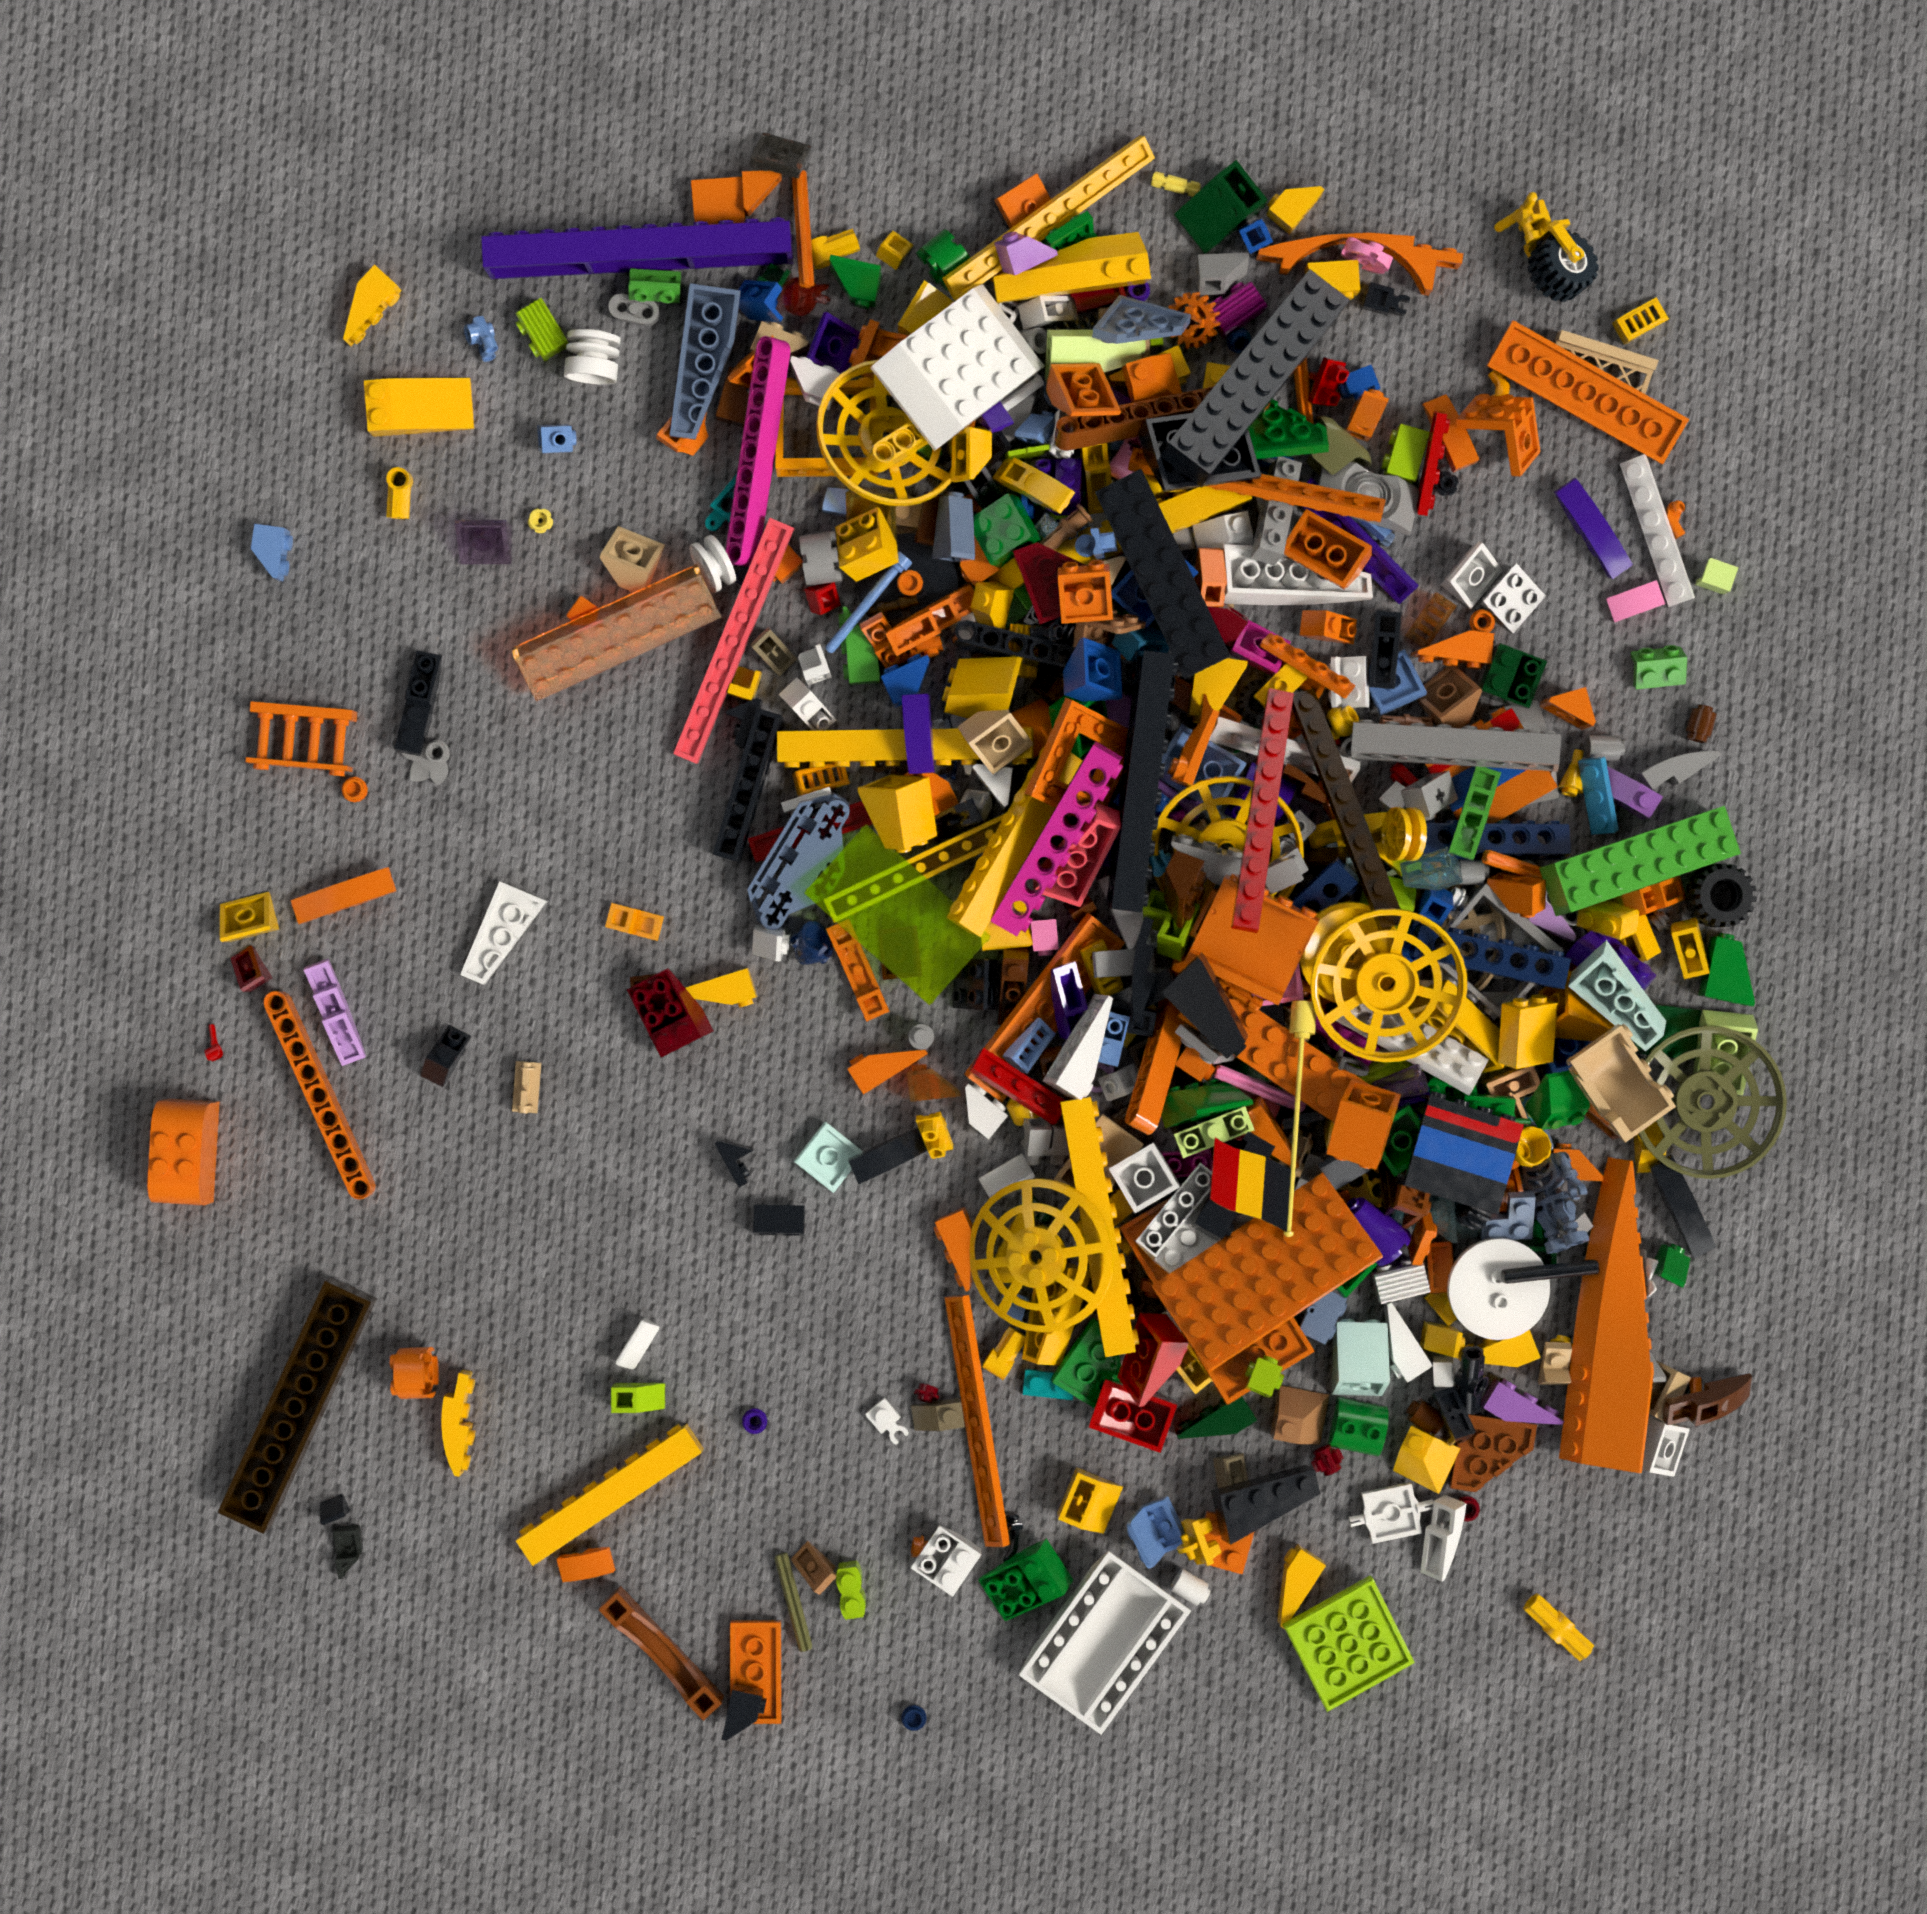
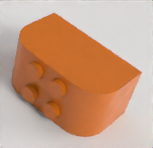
(183, 1152)

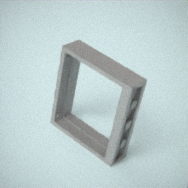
(1517, 921)

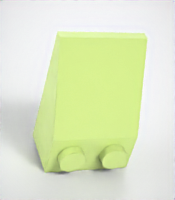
(1739, 1022)

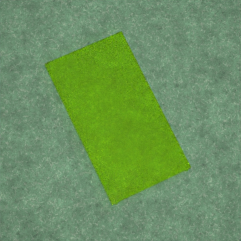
(895, 914)

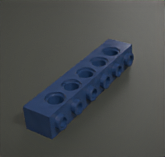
(1556, 838)
(1336, 873)
(1555, 964)

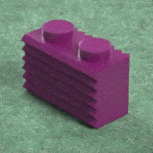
(1238, 308)

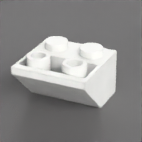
(947, 1559)

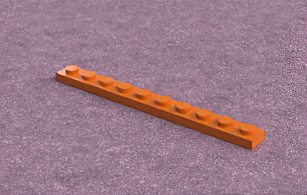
(1292, 493)
(977, 1421)

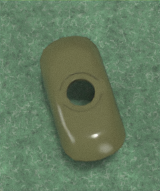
(1342, 449)

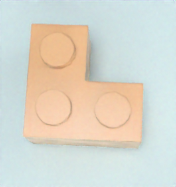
(1513, 1084)

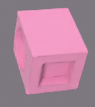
(1044, 936)

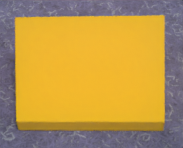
(247, 917)

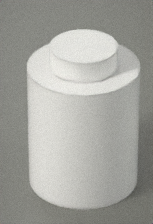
(1190, 1587)

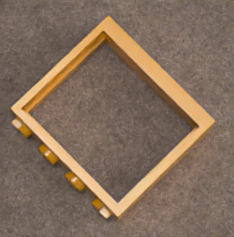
(817, 466)

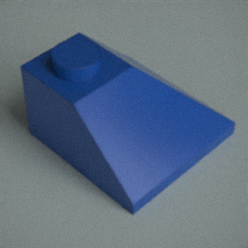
(1093, 672)

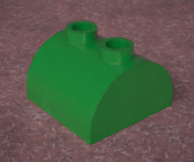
(1359, 1426)

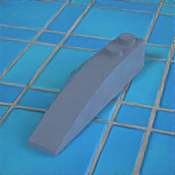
(704, 352)

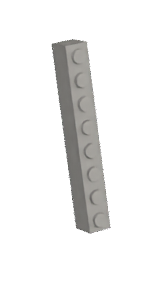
(1456, 746)

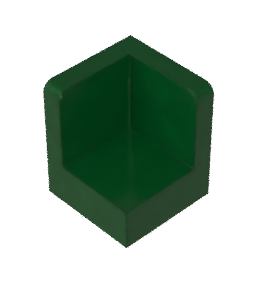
(775, 274)

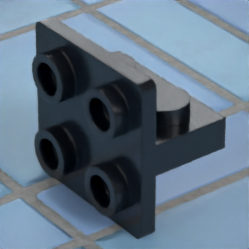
(975, 985)

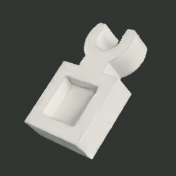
(884, 1418)

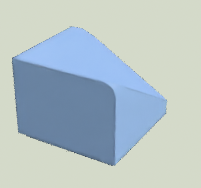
(835, 501)

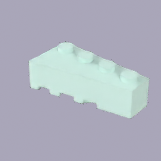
(1617, 995)

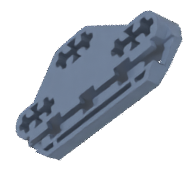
(807, 859)

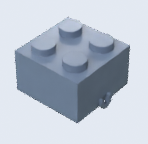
(1320, 1318)

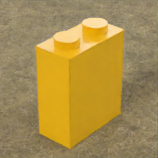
(1527, 1032)

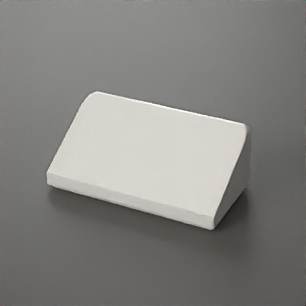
(637, 1344)

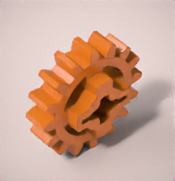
(1201, 312)

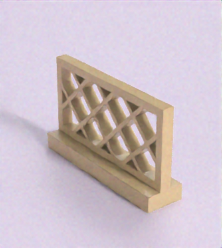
(1609, 354)

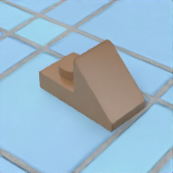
(814, 1567)

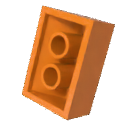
(1327, 549)

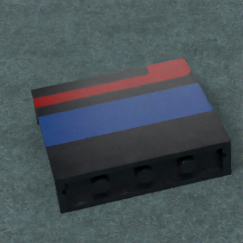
(1462, 1153)

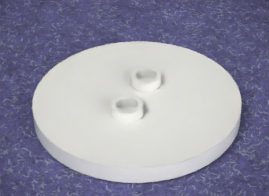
(1487, 1303)

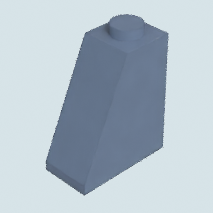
(954, 529)

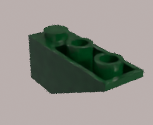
(1218, 1420)

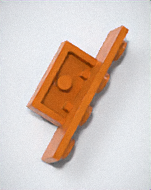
(1317, 672)

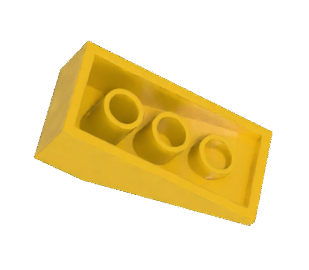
(418, 405)

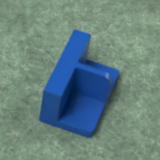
(759, 300)

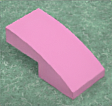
(1635, 601)

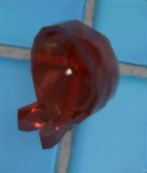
(800, 300)

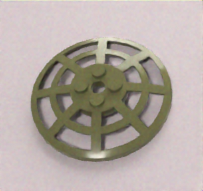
(1723, 1105)

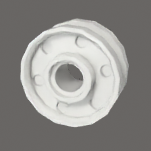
(713, 563)

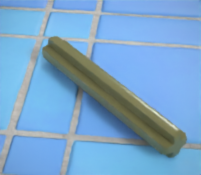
(793, 1602)

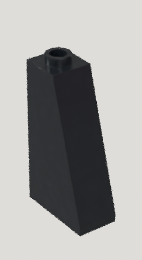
(1207, 1007)

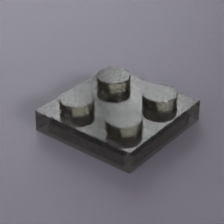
(780, 155)

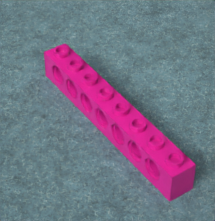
(1006, 914)

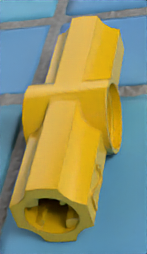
(1558, 1627)

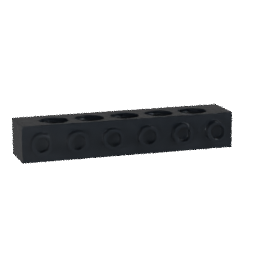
(748, 785)

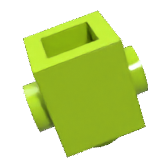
(1264, 1376)

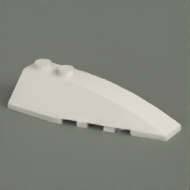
(1284, 583)

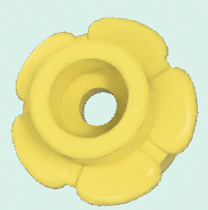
(535, 515)

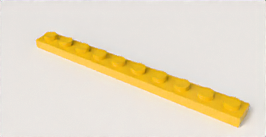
(1054, 213)

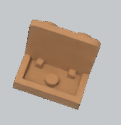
(1101, 630)

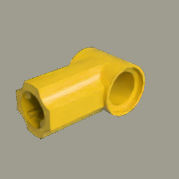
(838, 245)
(398, 496)
(1001, 1358)

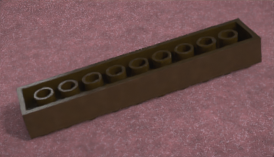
(297, 1405)

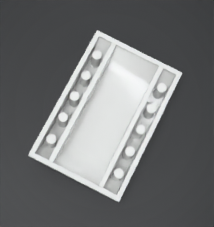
(957, 366)
(1103, 1641)

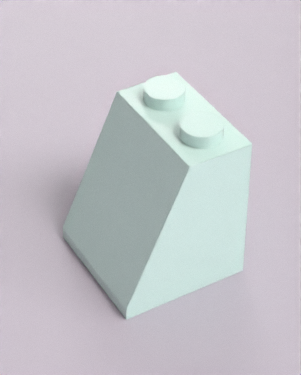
(1360, 1358)

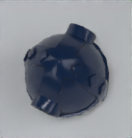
(812, 944)

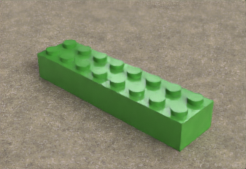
(1639, 861)

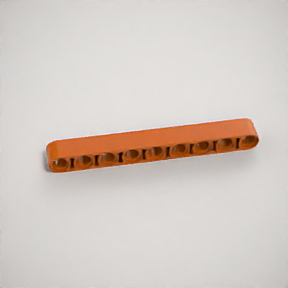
(309, 1086)

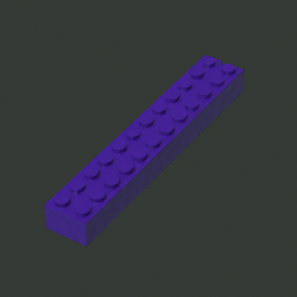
(638, 248)

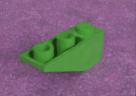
(861, 658)

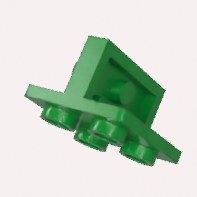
(1074, 231)

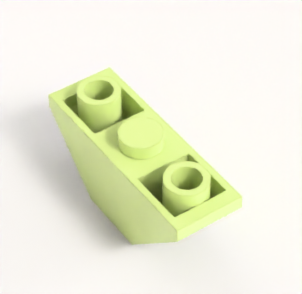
(1222, 1127)

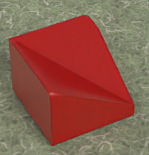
(822, 598)

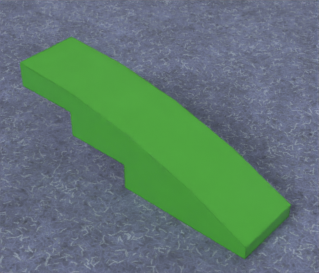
(1474, 812)

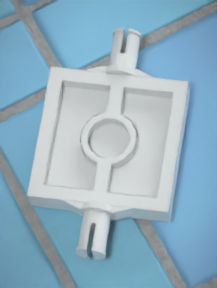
(1391, 1512)

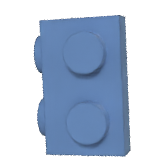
(1155, 1530)

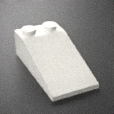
(1079, 1057)

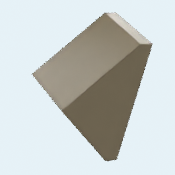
(773, 652)

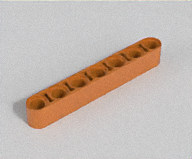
(1155, 1070)

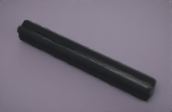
(1549, 1271)

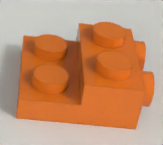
(1085, 592)

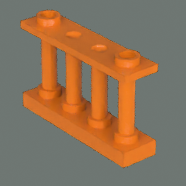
(315, 717)

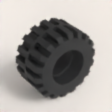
(1740, 890)

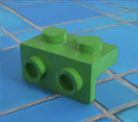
(654, 285)
(1659, 667)

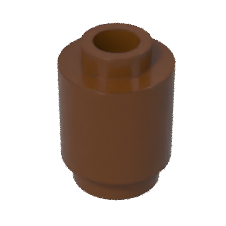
(1700, 724)
(1425, 1416)

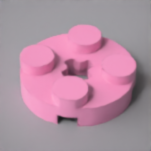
(1368, 255)

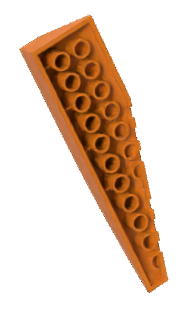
(1611, 1344)

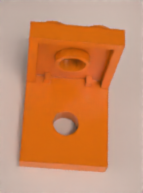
(1510, 414)

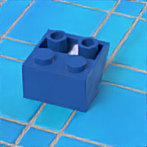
(906, 679)

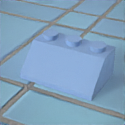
(1214, 763)

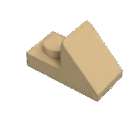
(1555, 1364)

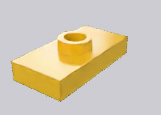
(1286, 679)

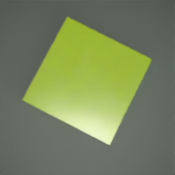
(1348, 1643)

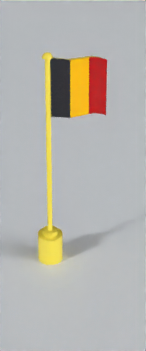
(1252, 1181)

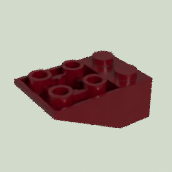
(669, 1012)

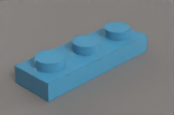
(1598, 795)

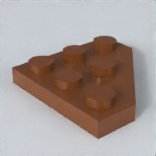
(1490, 1451)

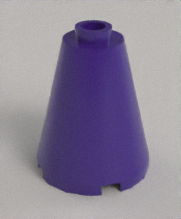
(1382, 1229)

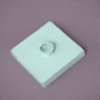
(827, 1157)

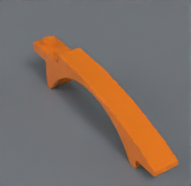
(1417, 261)

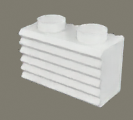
(1399, 1281)

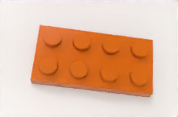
(757, 1662)

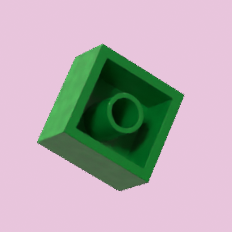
(1003, 529)

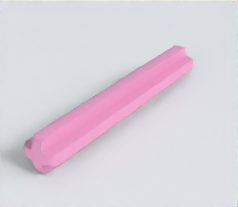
(1256, 1087)

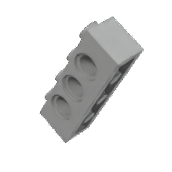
(1274, 517)

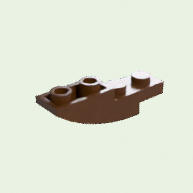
(1713, 1403)

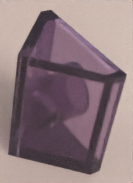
(484, 541)

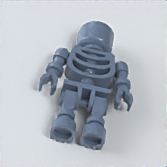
(1559, 1170)

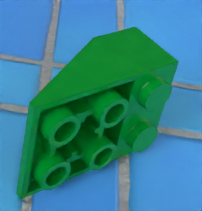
(1033, 1580)

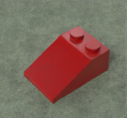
(1155, 1359)
(1122, 1418)

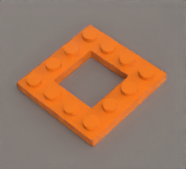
(1071, 721)

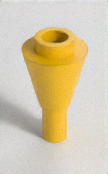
(1571, 781)

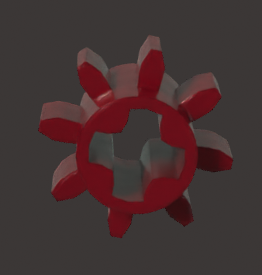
(1327, 1460)

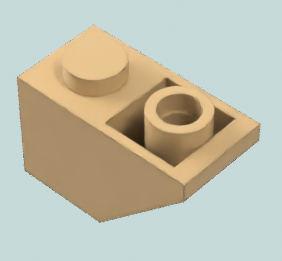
(796, 340)

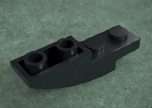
(419, 703)

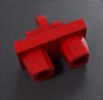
(1326, 382)

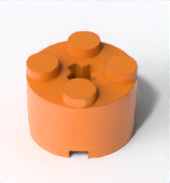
(414, 1373)

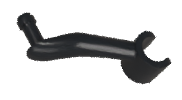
(1012, 1524)

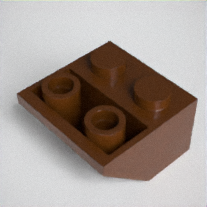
(1183, 886)

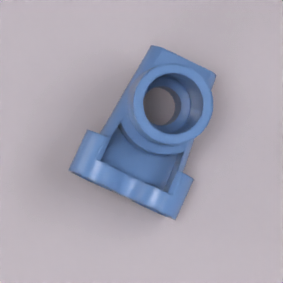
(482, 334)

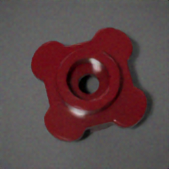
(926, 1393)

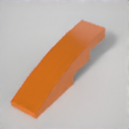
(930, 620)
(343, 895)

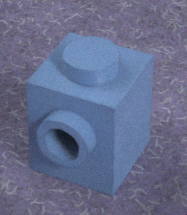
(547, 437)

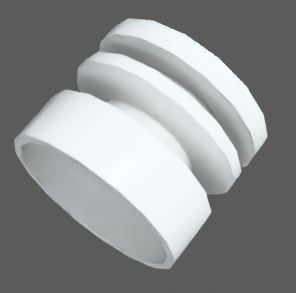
(592, 351)

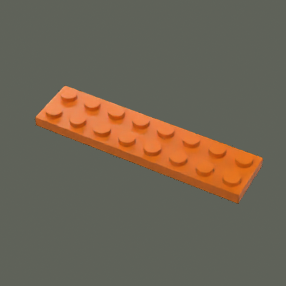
(1587, 392)
(1038, 999)
(1275, 1055)

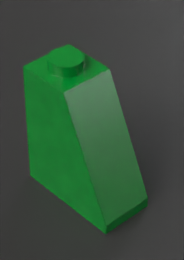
(1728, 972)

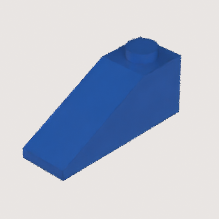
(1433, 905)

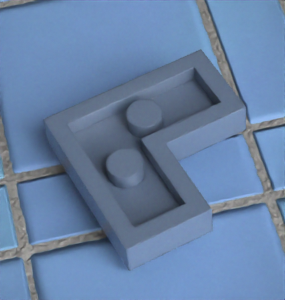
(1516, 1222)

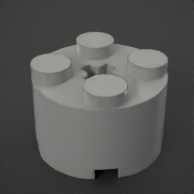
(820, 558)

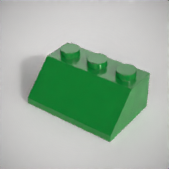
(1201, 1103)

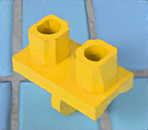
(935, 1134)
(1195, 1543)

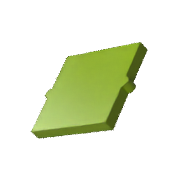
(1026, 452)

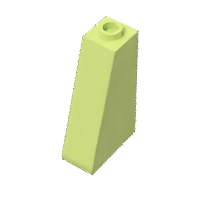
(1081, 347)

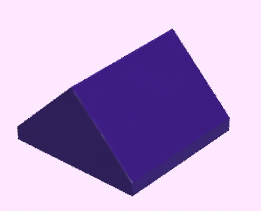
(833, 343)

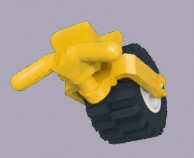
(1563, 261)

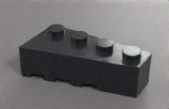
(1216, 1220)
(1258, 1501)

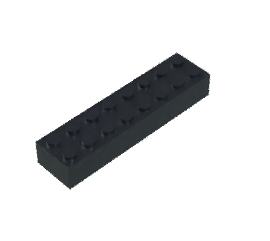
(1162, 573)

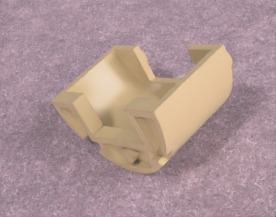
(1620, 1083)

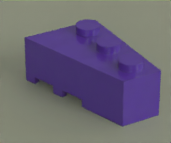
(1591, 941)

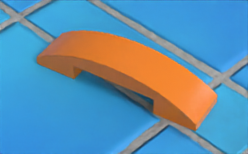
(858, 973)

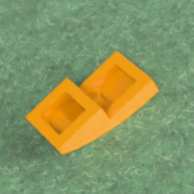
(634, 921)

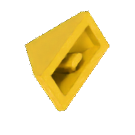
(1643, 1156)

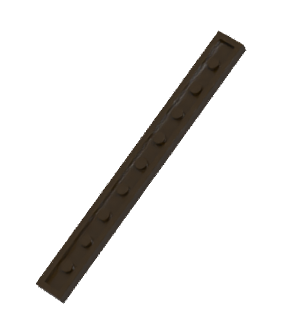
(1345, 806)

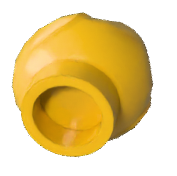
(1341, 722)

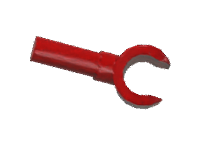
(215, 1052)

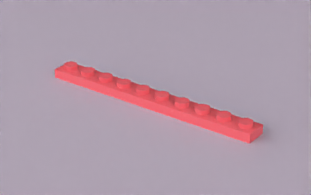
(733, 640)

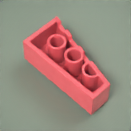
(1085, 858)

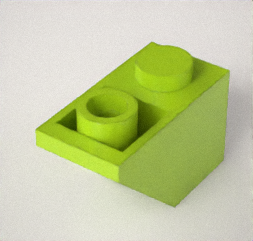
(637, 1397)

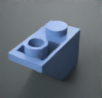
(271, 548)
(1113, 1039)

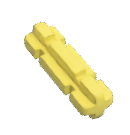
(1175, 184)

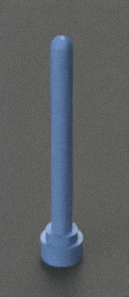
(903, 564)

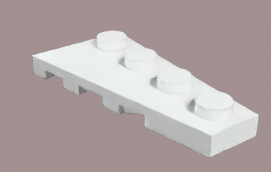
(503, 925)

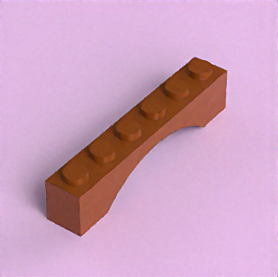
(637, 1625)

